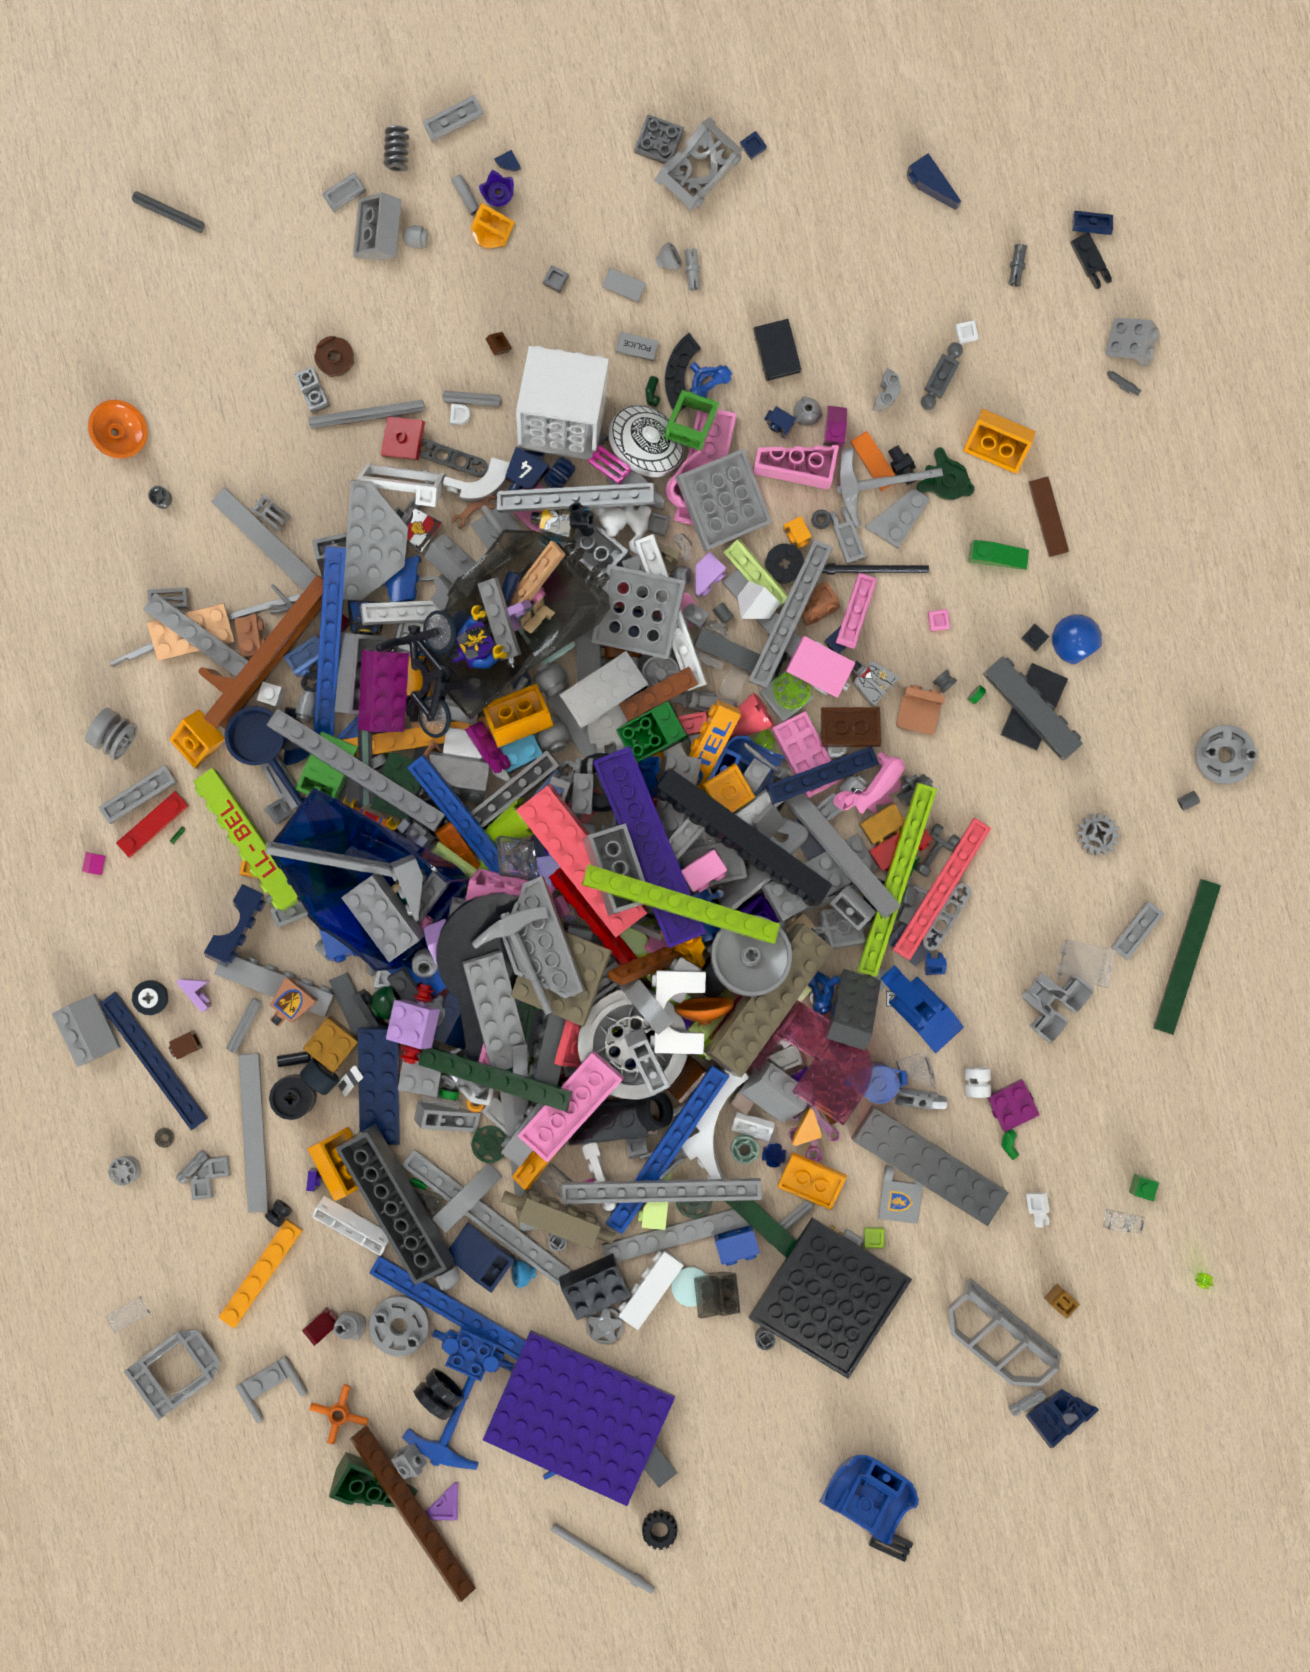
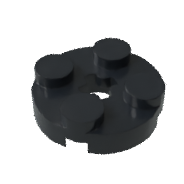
(790, 554)

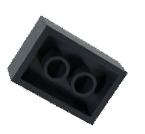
(594, 1286)

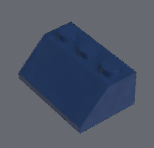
(451, 1028)

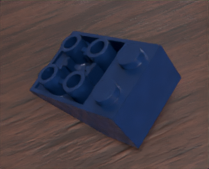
(481, 1257)

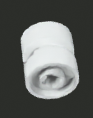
(978, 1082)

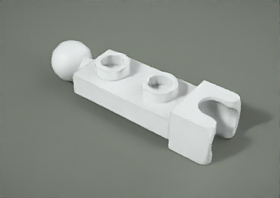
(592, 1152)

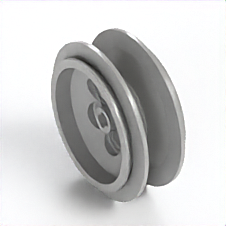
(596, 1036)

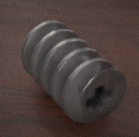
(394, 148)

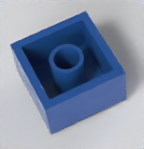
(736, 1245)

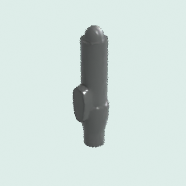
(1124, 384)

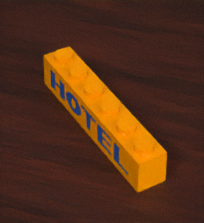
(713, 737)

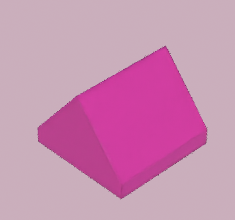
(93, 863)

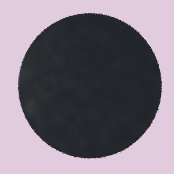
(461, 930)

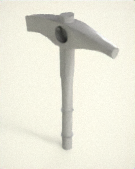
(851, 487)
(510, 926)

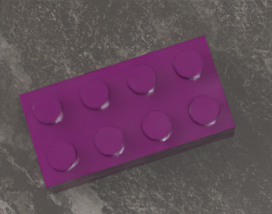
(383, 691)

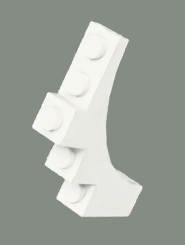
(701, 1141)

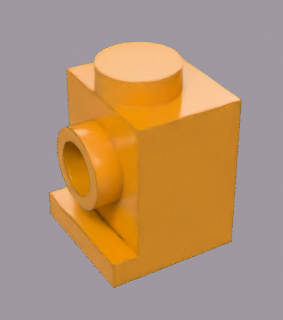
(797, 532)

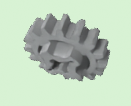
(1095, 827)

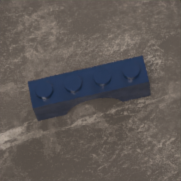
(223, 947)

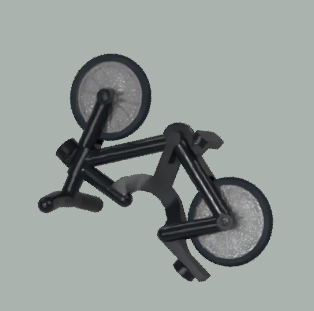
(440, 636)

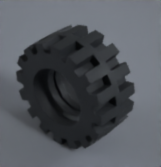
(657, 1517)

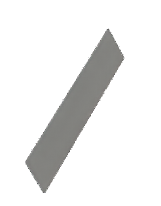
(520, 1066)

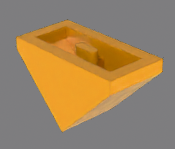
(807, 1129)

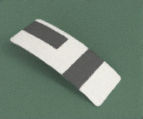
(349, 1080)

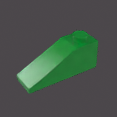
(997, 555)

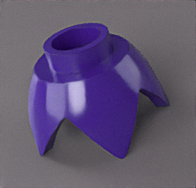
(494, 183)

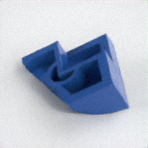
(402, 585)

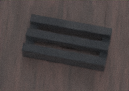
(906, 1550)

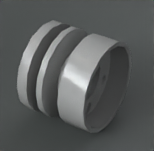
(111, 734)

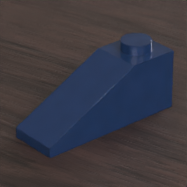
(930, 180)

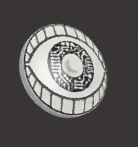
(640, 441)

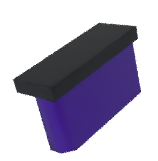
(797, 1075)

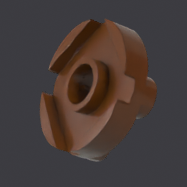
(336, 345)

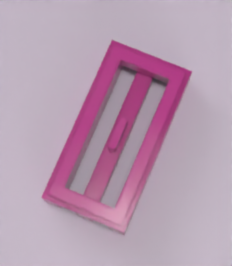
(597, 455)

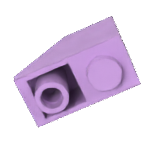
(706, 573)

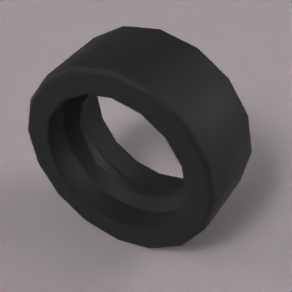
(665, 1111)

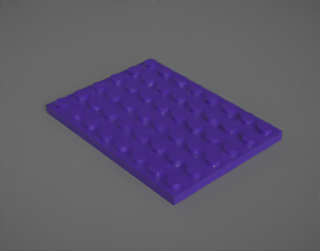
(579, 1418)

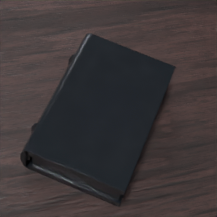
(777, 349)

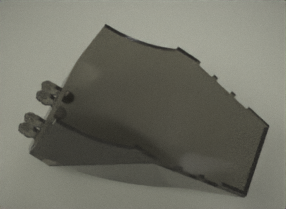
(570, 593)

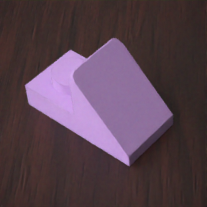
(516, 611)
(192, 989)

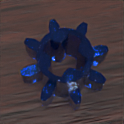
(774, 1155)

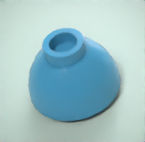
(522, 1273)

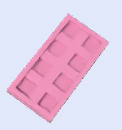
(801, 747)

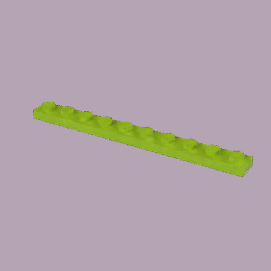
(897, 876)
(680, 904)

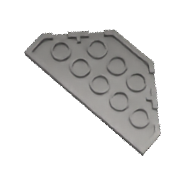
(373, 541)
(545, 943)

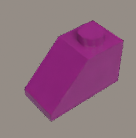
(835, 426)

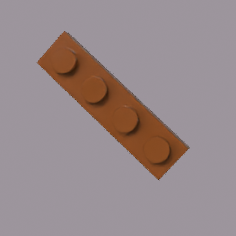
(658, 694)
(643, 966)

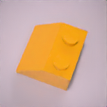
(196, 738)

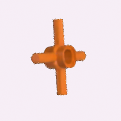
(341, 1406)

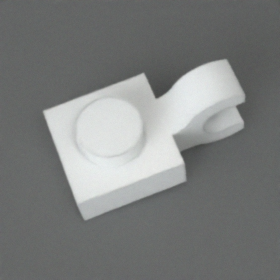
(1039, 1206)

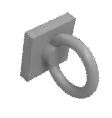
(492, 524)

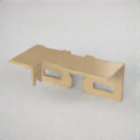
(535, 621)

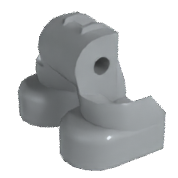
(1044, 992)

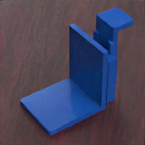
(922, 1009)

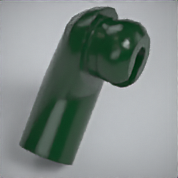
(650, 390)

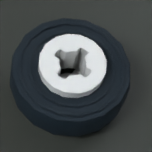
(157, 996)

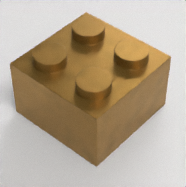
(331, 1044)

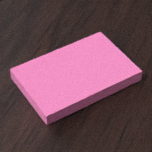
(820, 666)

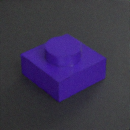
(314, 1179)

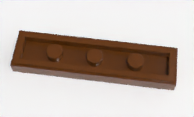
(1048, 516)

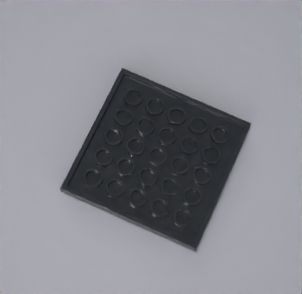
(830, 1298)

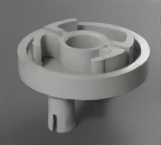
(1241, 754)
(383, 1318)

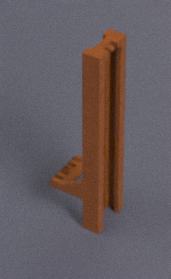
(241, 689)

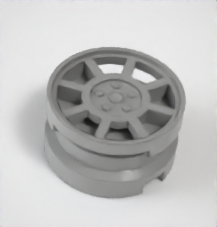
(124, 1170)

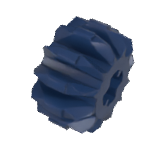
(560, 473)

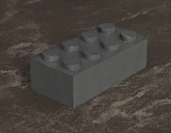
(854, 1009)

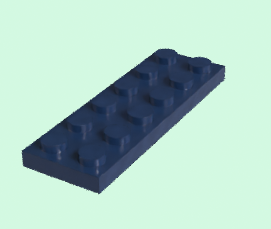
(379, 1087)

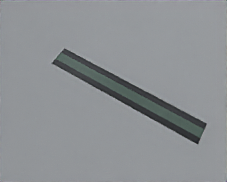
(365, 756)

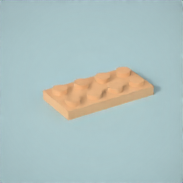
(170, 644)

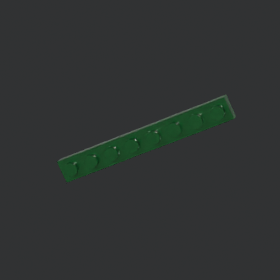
(496, 1078)

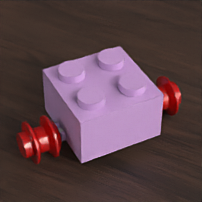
(413, 1023)

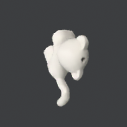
(615, 518)

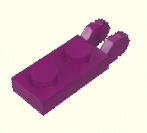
(487, 747)

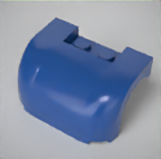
(736, 753)
(870, 1495)

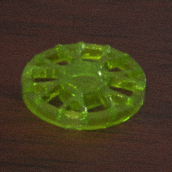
(792, 691)

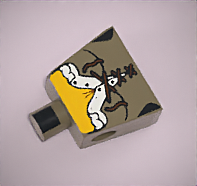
(554, 524)

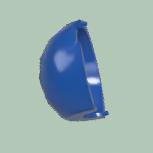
(1076, 638)

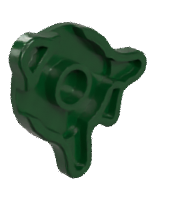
(952, 484)

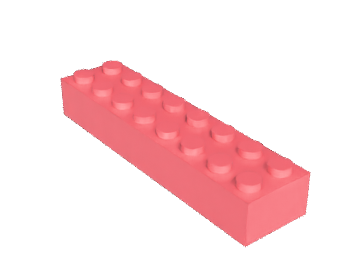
(563, 838)

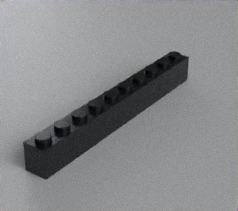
(742, 837)

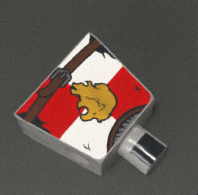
(420, 527)

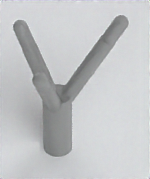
(280, 608)

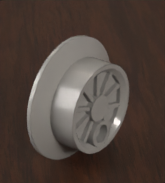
(657, 669)

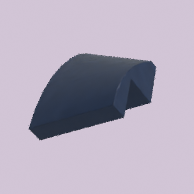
(1059, 1416)

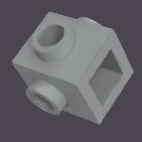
(409, 1461)

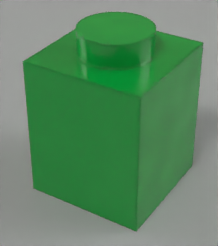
(1144, 1187)

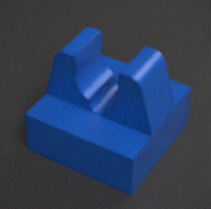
(935, 966)

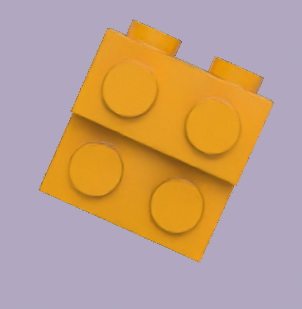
(691, 951)

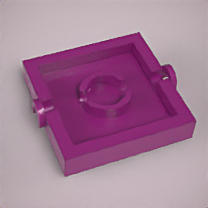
(1013, 1105)

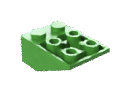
(322, 776)

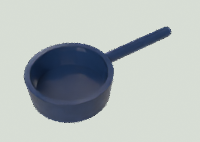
(256, 744)

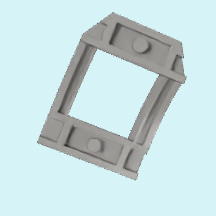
(149, 1387)

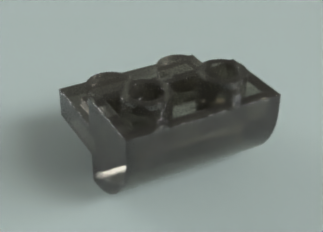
(717, 1294)

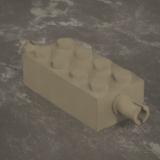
(558, 1218)

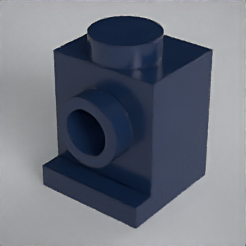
(780, 421)
(831, 642)

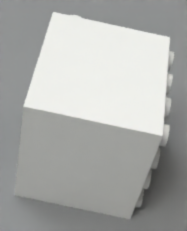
(562, 402)

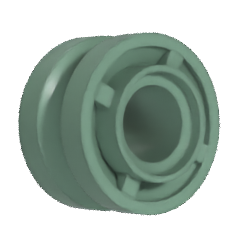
(748, 1157)

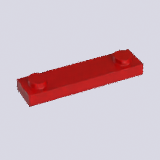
(152, 824)

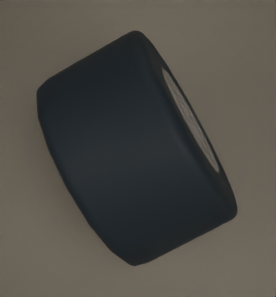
(319, 1077)

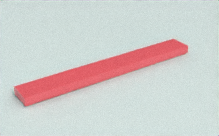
(941, 889)

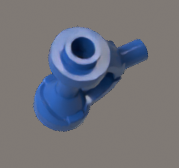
(720, 375)
(823, 1002)

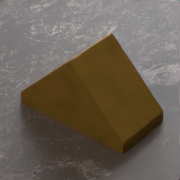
(1061, 1301)

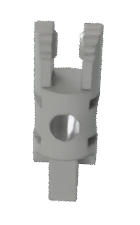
(921, 1099)

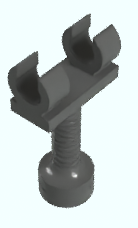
(923, 868)

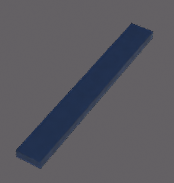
(153, 1061)

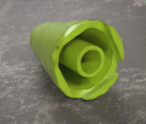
(509, 824)

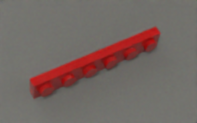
(572, 895)

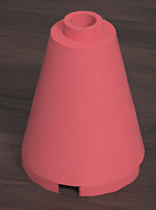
(753, 717)

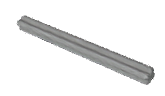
(366, 414)

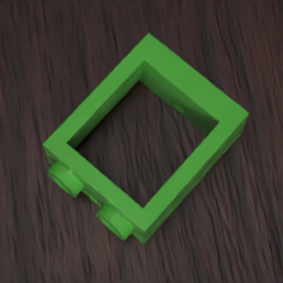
(686, 435)

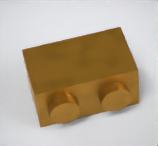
(882, 824)

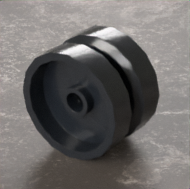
(282, 1102)
(439, 1394)

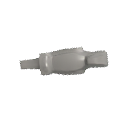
(699, 700)

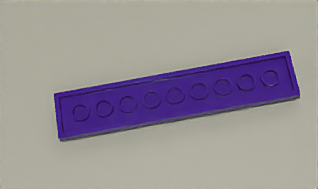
(658, 863)

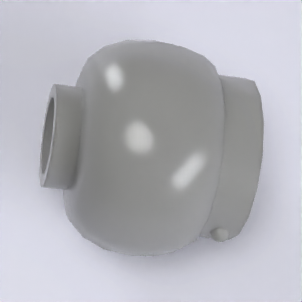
(550, 678)
(555, 737)

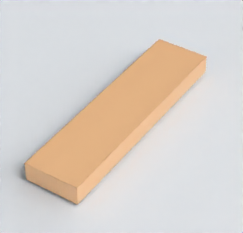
(538, 573)

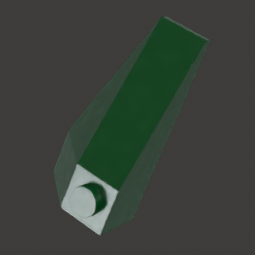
(357, 1484)

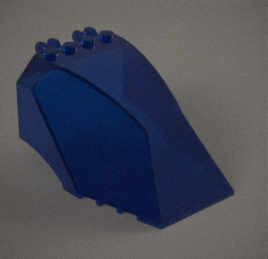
(337, 828)

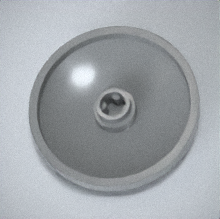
(748, 964)

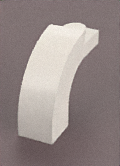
(488, 485)

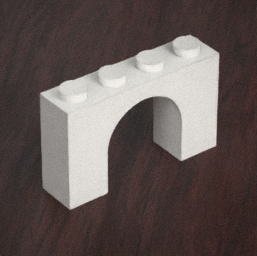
(668, 984)

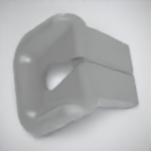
(772, 822)

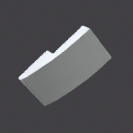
(312, 389)

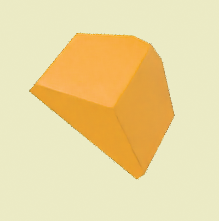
(490, 227)

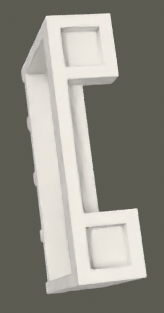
(425, 493)

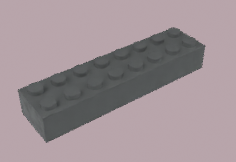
(550, 1032)
(929, 1165)
(395, 1204)

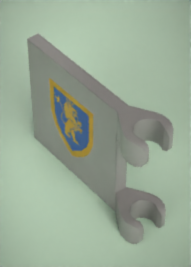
(899, 1199)

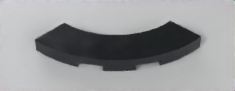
(676, 368)

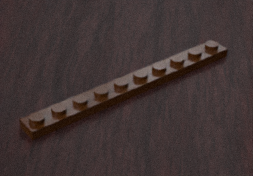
(412, 1513)

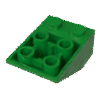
(653, 732)

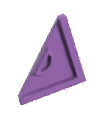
(445, 1506)

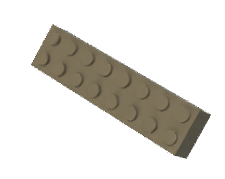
(759, 1016)

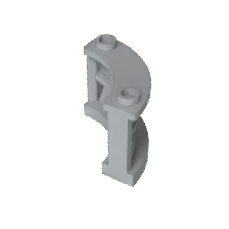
(701, 137)

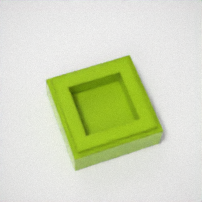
(873, 1237)

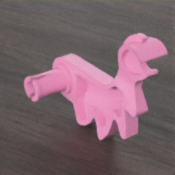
(885, 782)

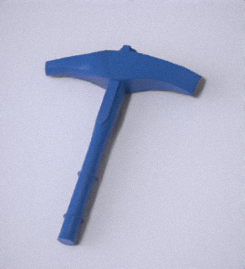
(439, 1450)

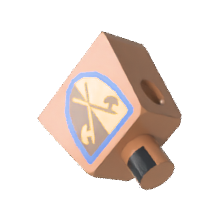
(291, 1002)

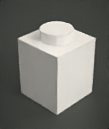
(271, 694)

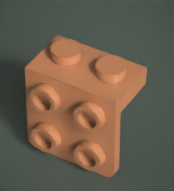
(919, 709)

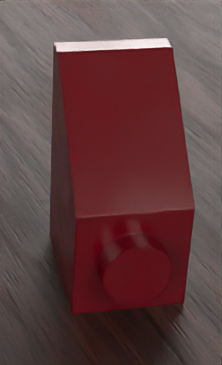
(320, 1325)

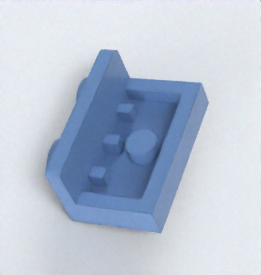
(304, 657)

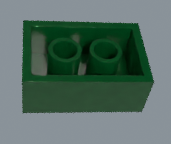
(397, 771)

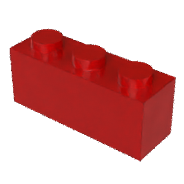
(883, 853)

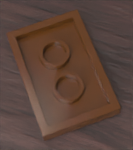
(850, 727)

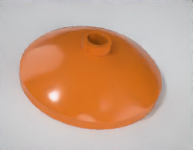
(125, 420)
(704, 1009)

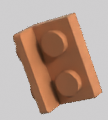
(821, 603)
(249, 634)

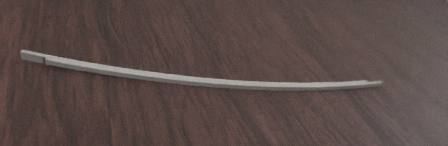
(238, 614)

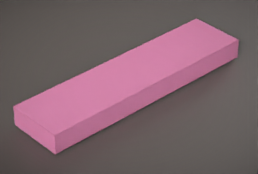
(856, 610)

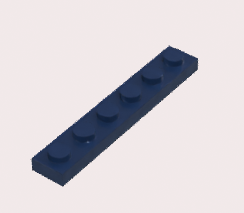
(821, 775)

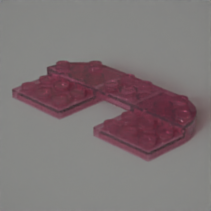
(837, 1074)

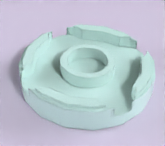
(684, 1287)

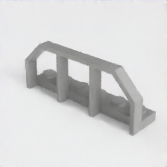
(1014, 1325)

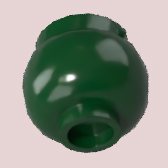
(383, 1001)

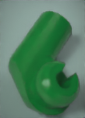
(1007, 1144)

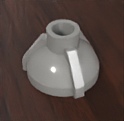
(807, 417)

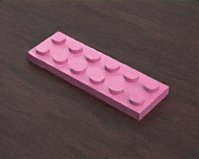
(716, 446)
(590, 1087)

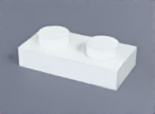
(752, 1126)

